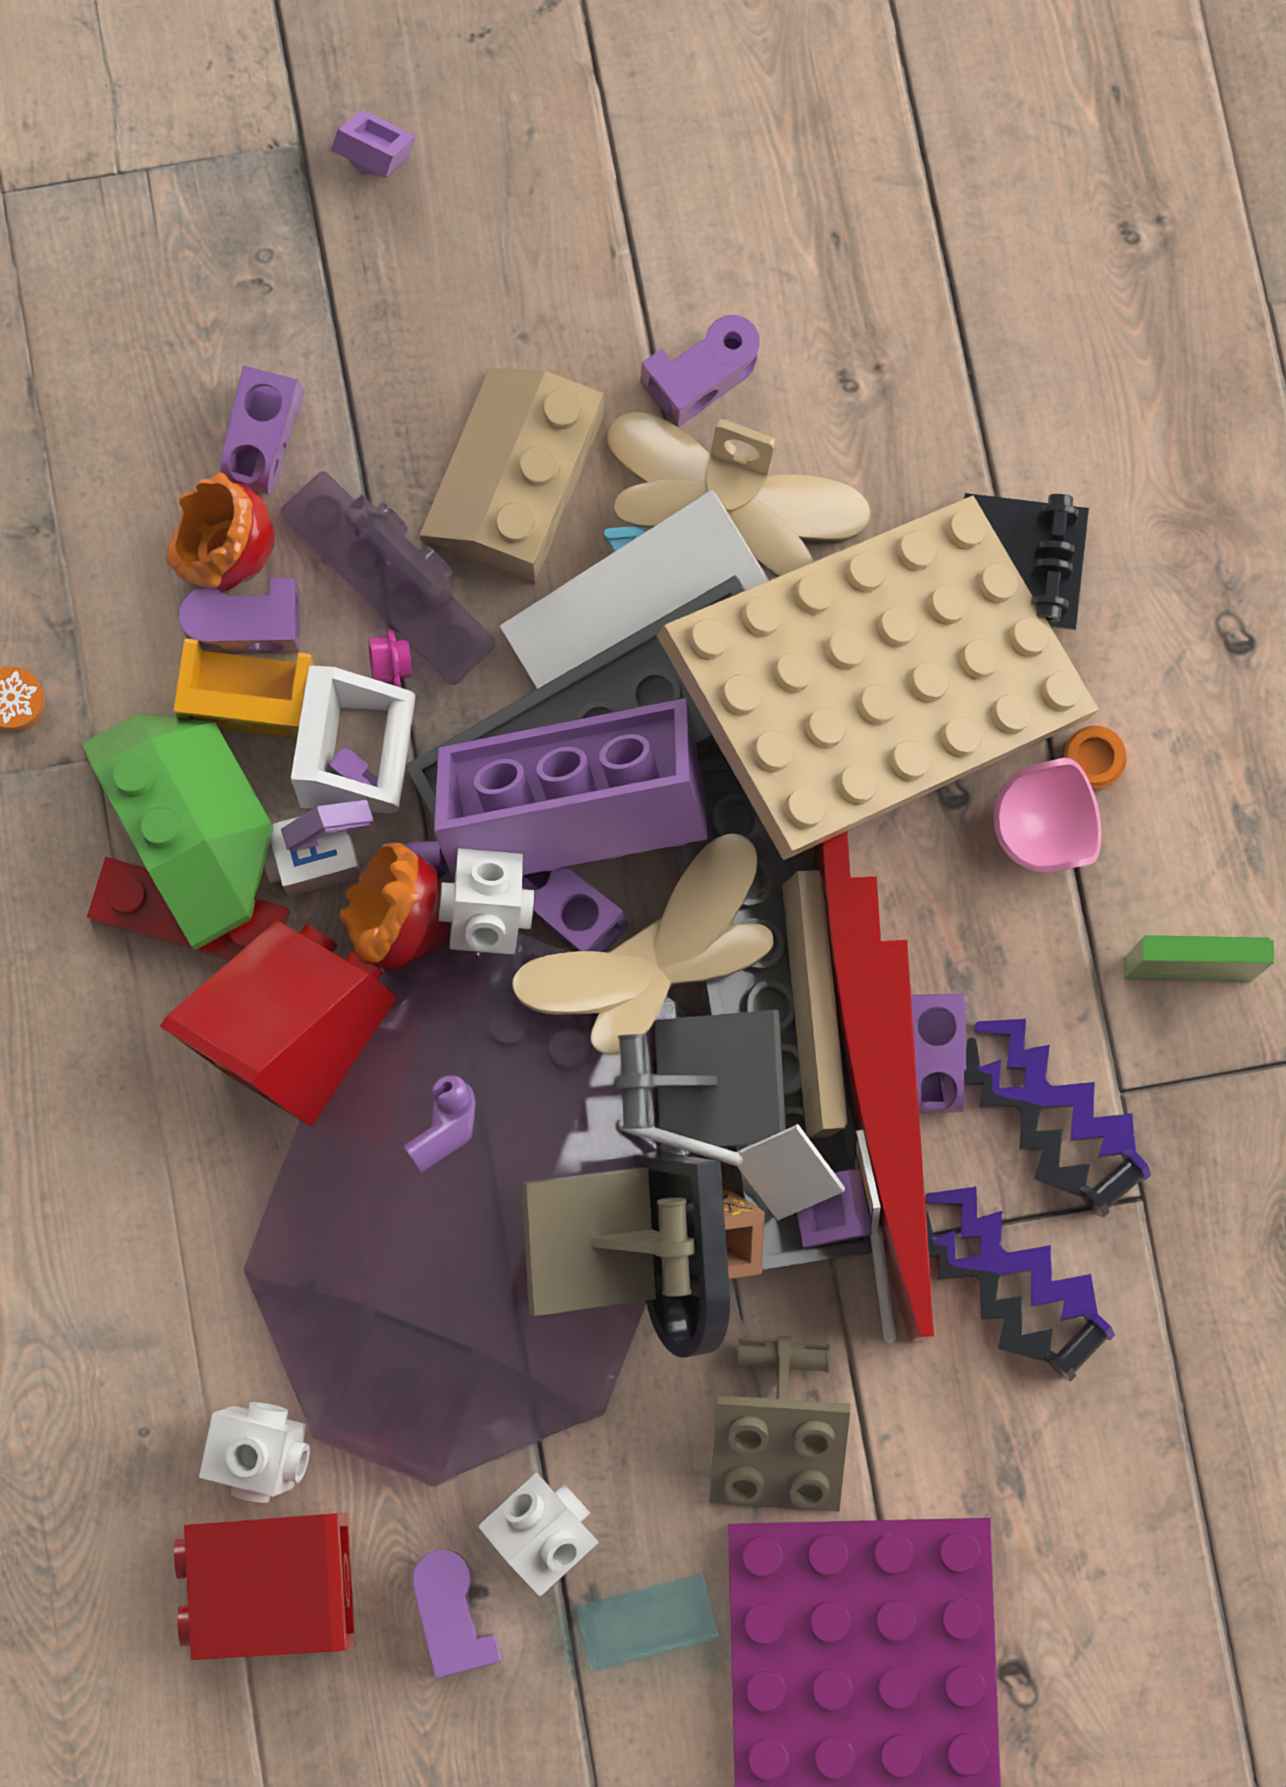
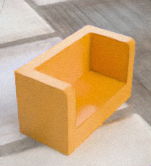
(242, 691)

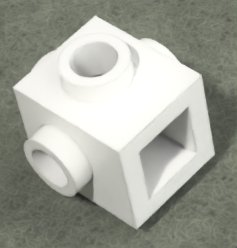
(486, 901)
(255, 1451)
(540, 1532)

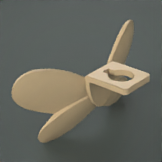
(765, 508)
(685, 946)

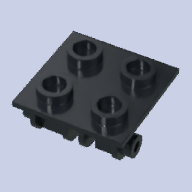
(1045, 548)

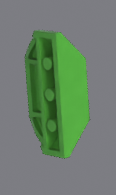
(186, 817)

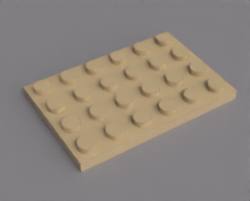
(876, 675)

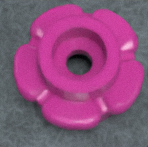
(389, 658)

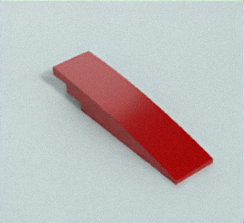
(880, 1071)

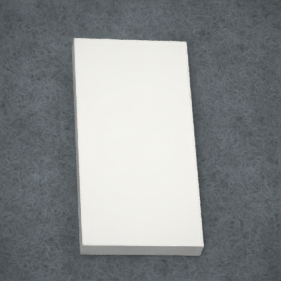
(632, 589)

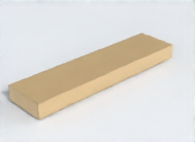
(814, 1004)

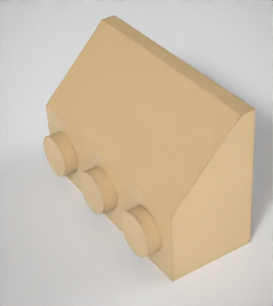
(515, 469)

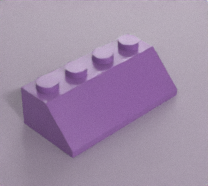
(575, 789)

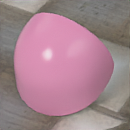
(1049, 817)

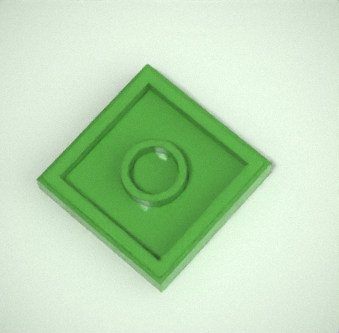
(1199, 958)

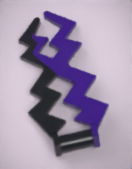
(1038, 1094)
(994, 1262)

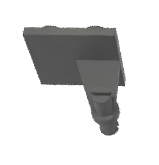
(713, 1078)

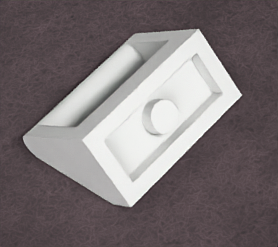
(324, 696)

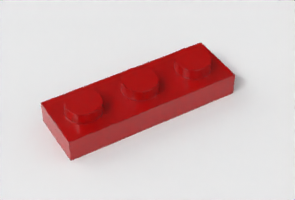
(131, 902)

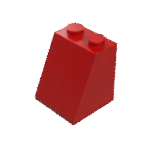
(285, 1017)
(266, 1587)

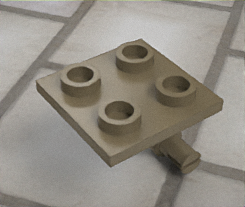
(596, 1242)
(780, 1447)

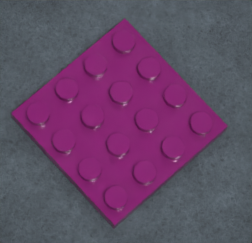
(863, 1654)

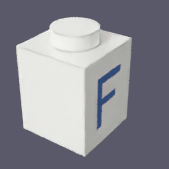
(312, 867)

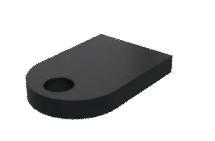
(699, 1320)

